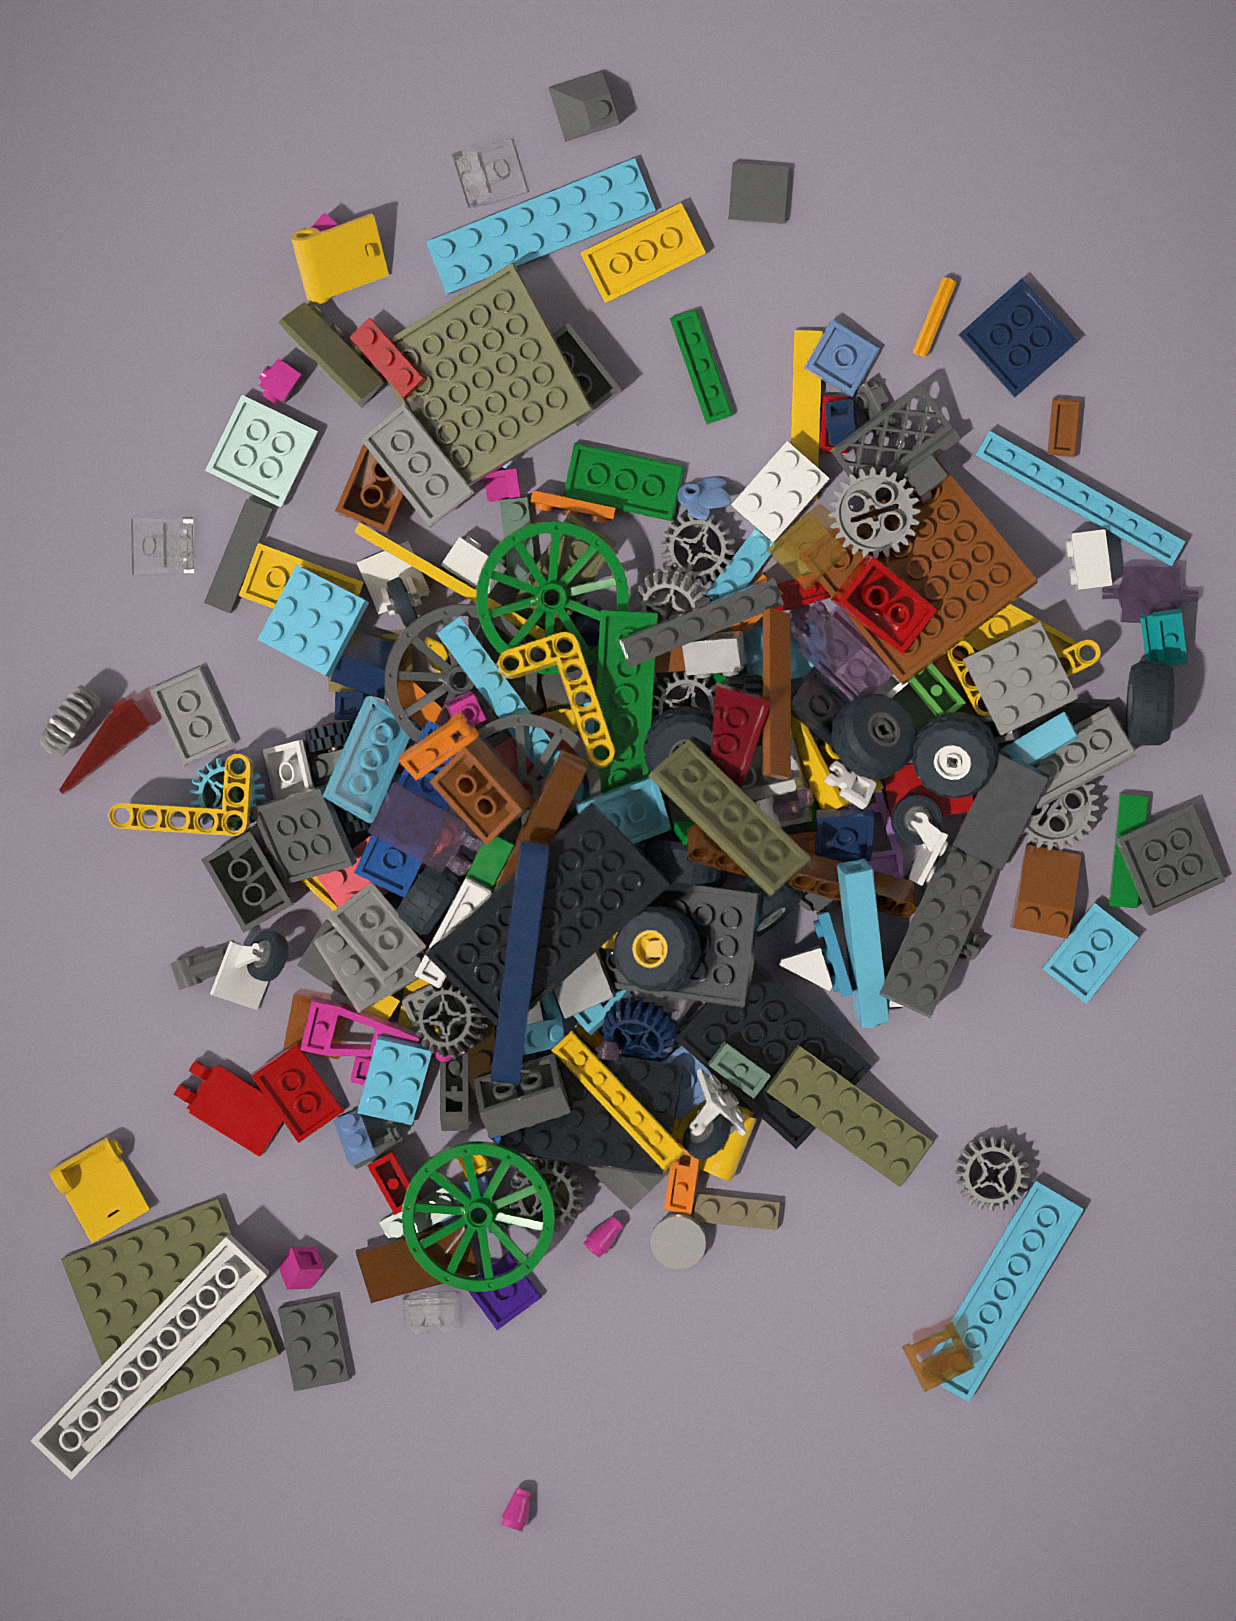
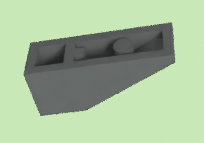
(455, 1094)

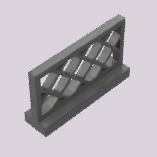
(933, 444)

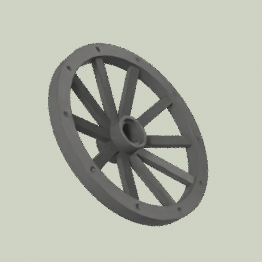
(409, 635)
(560, 732)

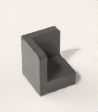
(925, 478)

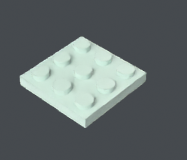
(261, 451)

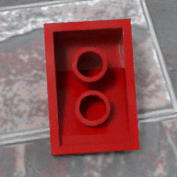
(883, 604)

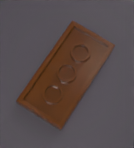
(393, 1271)

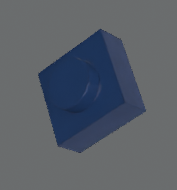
(348, 705)

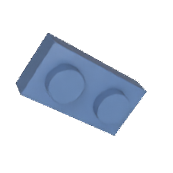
(354, 1137)

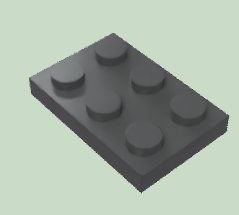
(313, 1344)

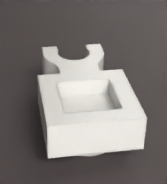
(853, 787)

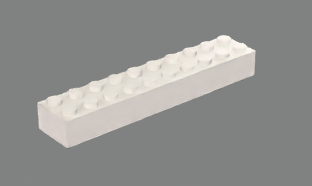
(150, 1356)

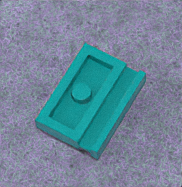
(1164, 637)

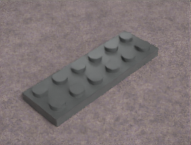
(938, 931)

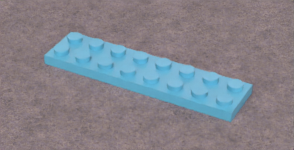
(541, 226)
(1009, 1281)

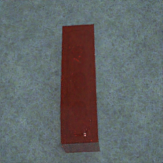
(116, 733)

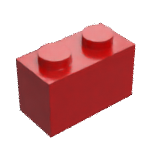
(391, 1180)

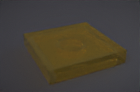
(807, 551)

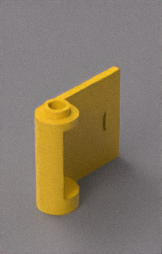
(338, 259)
(725, 1161)
(98, 1185)

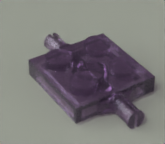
(1148, 591)

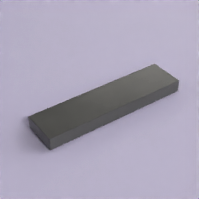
(238, 556)

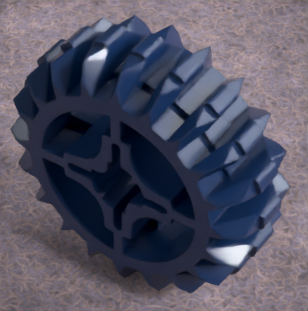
(640, 1029)

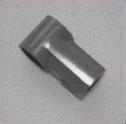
(196, 969)

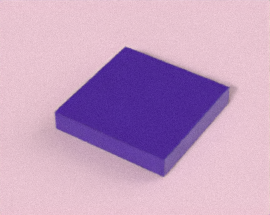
(507, 1302)

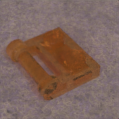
(942, 1365)

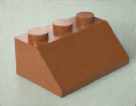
(482, 791)

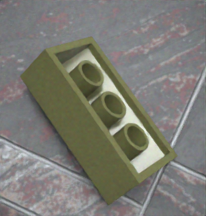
(328, 349)

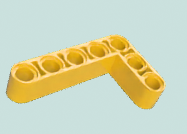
(1070, 654)
(572, 687)
(194, 814)

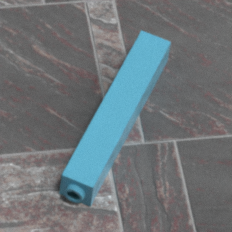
(863, 942)

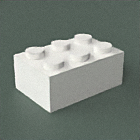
(780, 492)

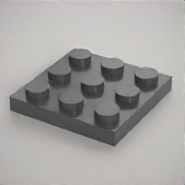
(303, 835)
(1170, 859)

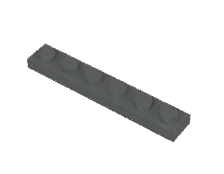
(701, 622)

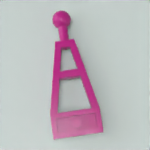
(321, 1027)

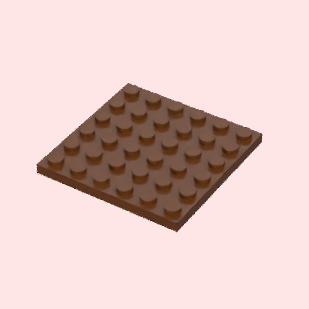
(951, 562)

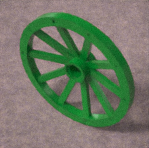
(515, 539)
(508, 1157)

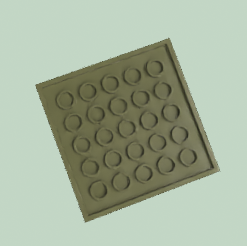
(490, 376)
(136, 1272)

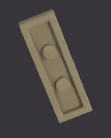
(736, 1211)

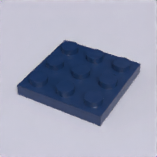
(1018, 338)

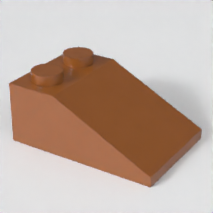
(371, 495)
(1046, 891)

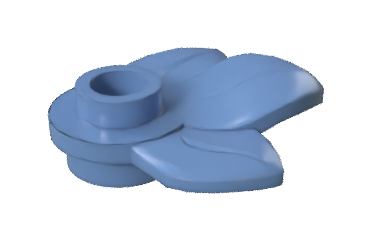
(704, 496)

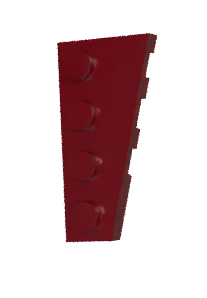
(736, 730)

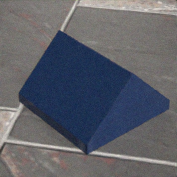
(363, 664)

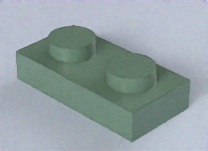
(739, 1069)

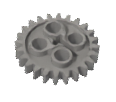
(882, 537)
(1074, 820)

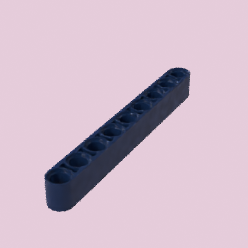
(519, 962)

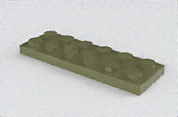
(729, 817)
(848, 1115)

